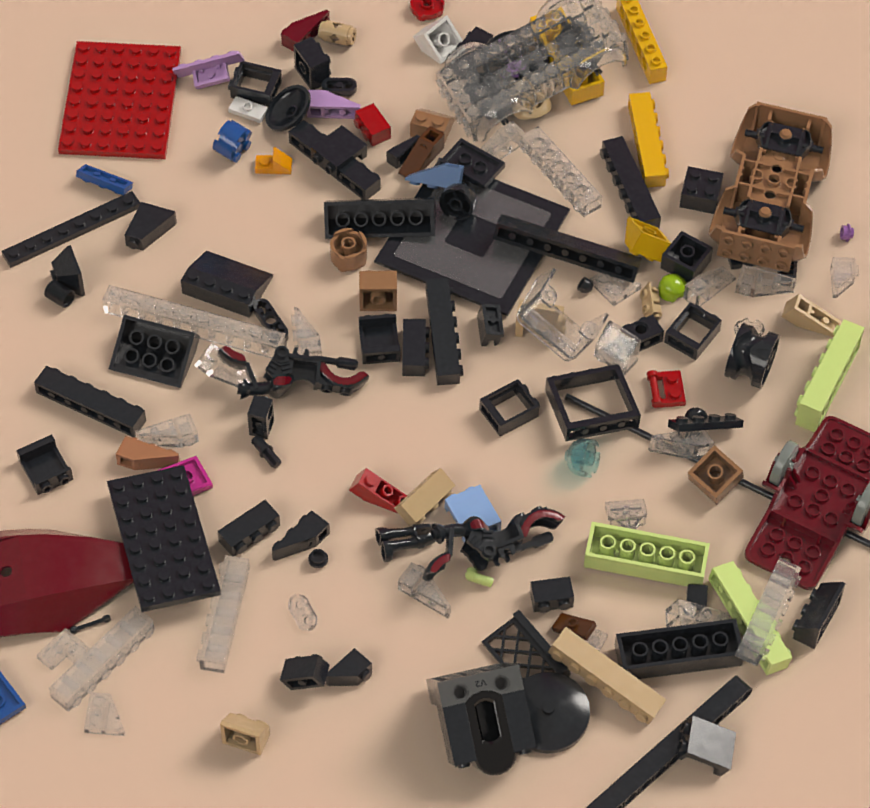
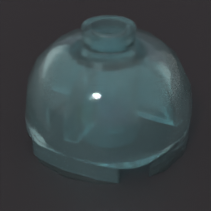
(582, 457)

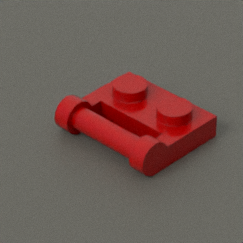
(672, 388)

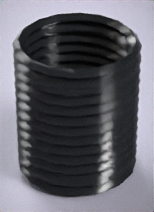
(59, 293)

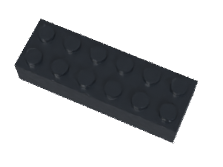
(679, 649)

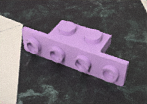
(210, 70)

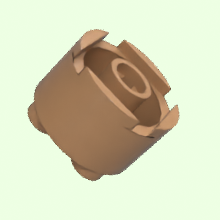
(348, 249)

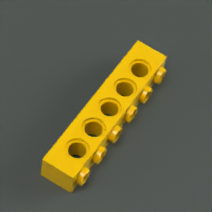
(642, 40)

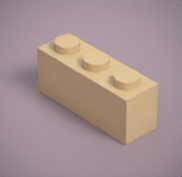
(425, 497)

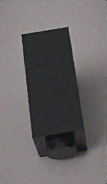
(148, 225)

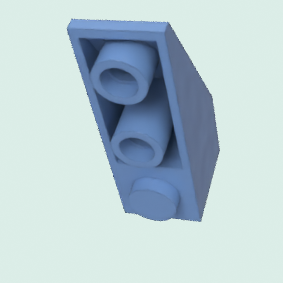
(439, 175)

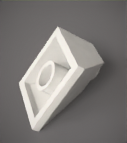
(438, 39)

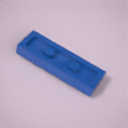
(104, 179)

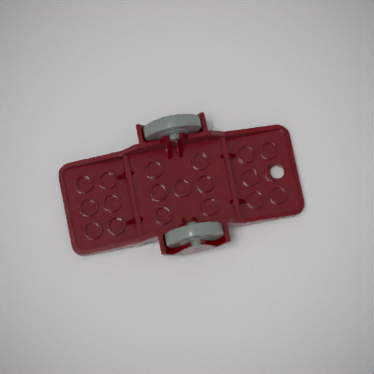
(815, 500)

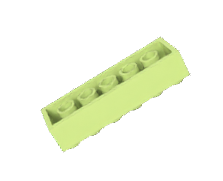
(828, 375)
(646, 555)

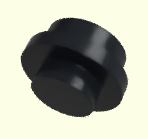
(318, 558)

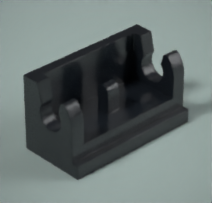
(490, 324)

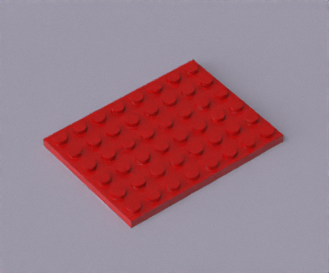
(120, 100)

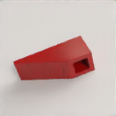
(376, 490)

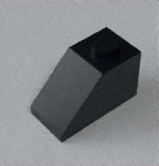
(350, 670)

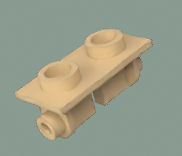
(649, 296)

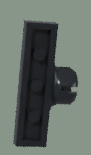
(697, 420)

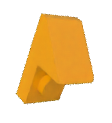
(273, 164)

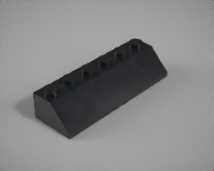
(381, 217)

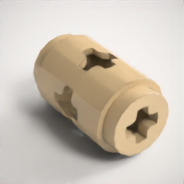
(345, 32)

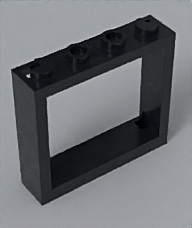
(597, 425)

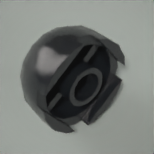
(458, 201)

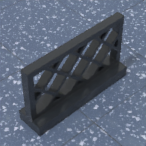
(530, 635)

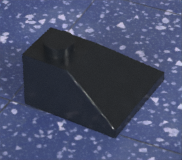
(67, 271)

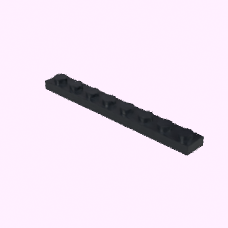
(70, 229)

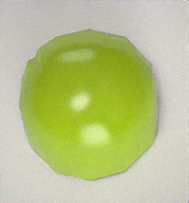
(671, 287)

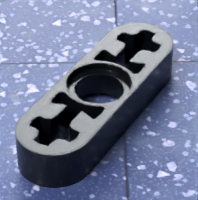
(270, 313)

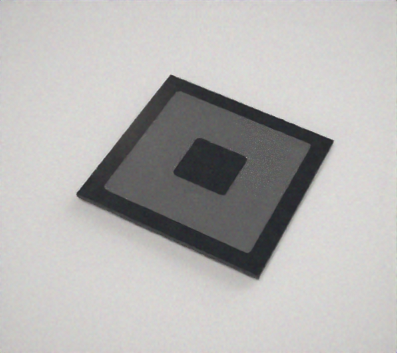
(465, 249)

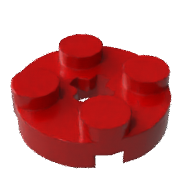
(427, 12)

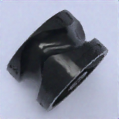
(752, 355)

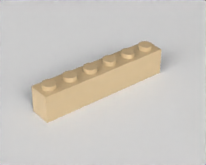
(606, 676)

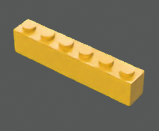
(647, 139)

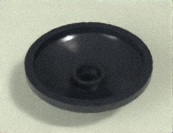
(288, 108)

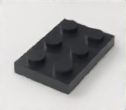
(478, 165)

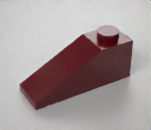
(303, 29)

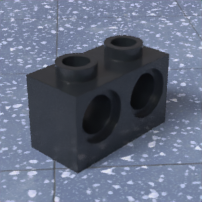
(260, 416)

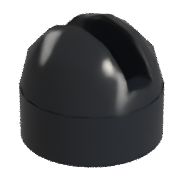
(585, 285)

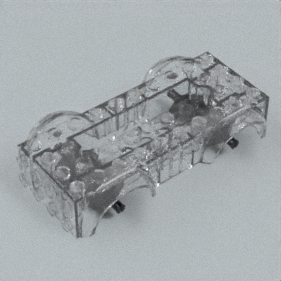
(480, 76)

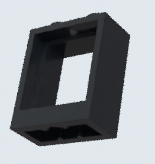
(271, 75)
(685, 344)
(488, 403)

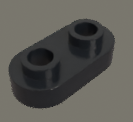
(340, 86)

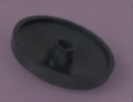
(556, 711)

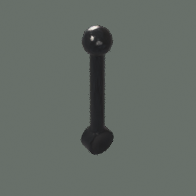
(74, 629)

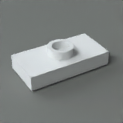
(247, 109)

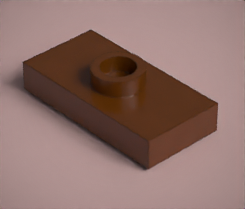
(580, 626)

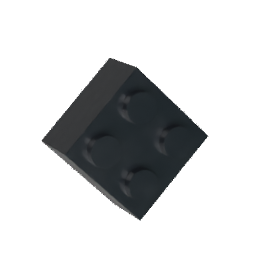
(311, 62)
(701, 190)
(686, 256)

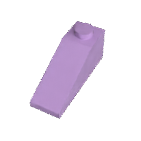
(329, 105)

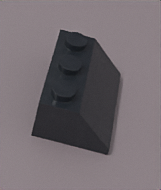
(818, 613)

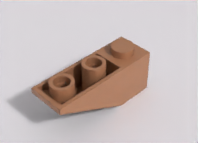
(142, 455)

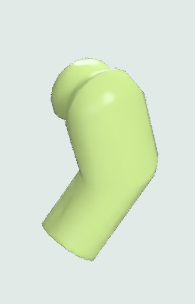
(472, 575)

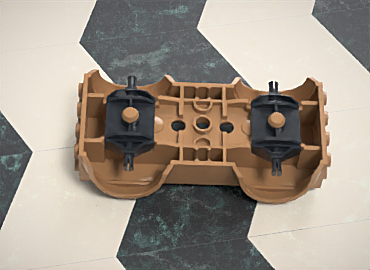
(779, 228)

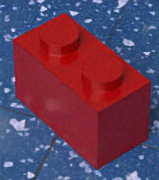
(372, 124)

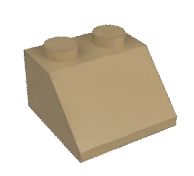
(244, 733)

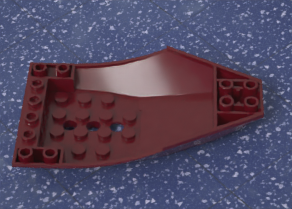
(56, 579)

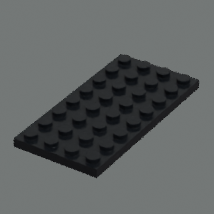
(163, 538)

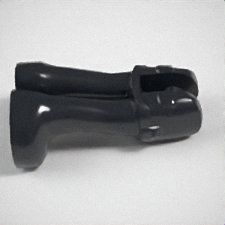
(419, 534)

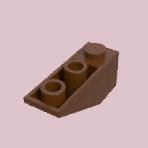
(423, 152)

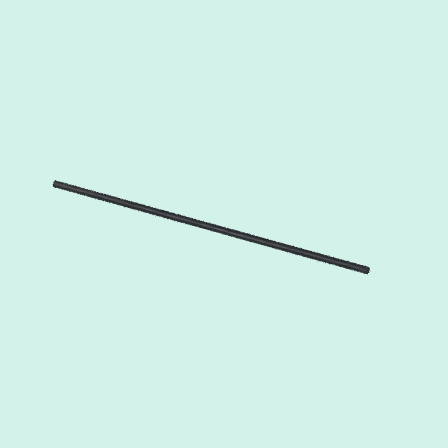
(743, 482)

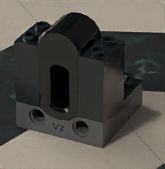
(483, 716)

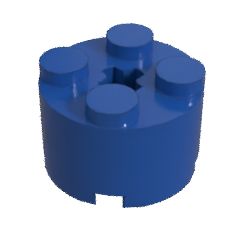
(232, 140)

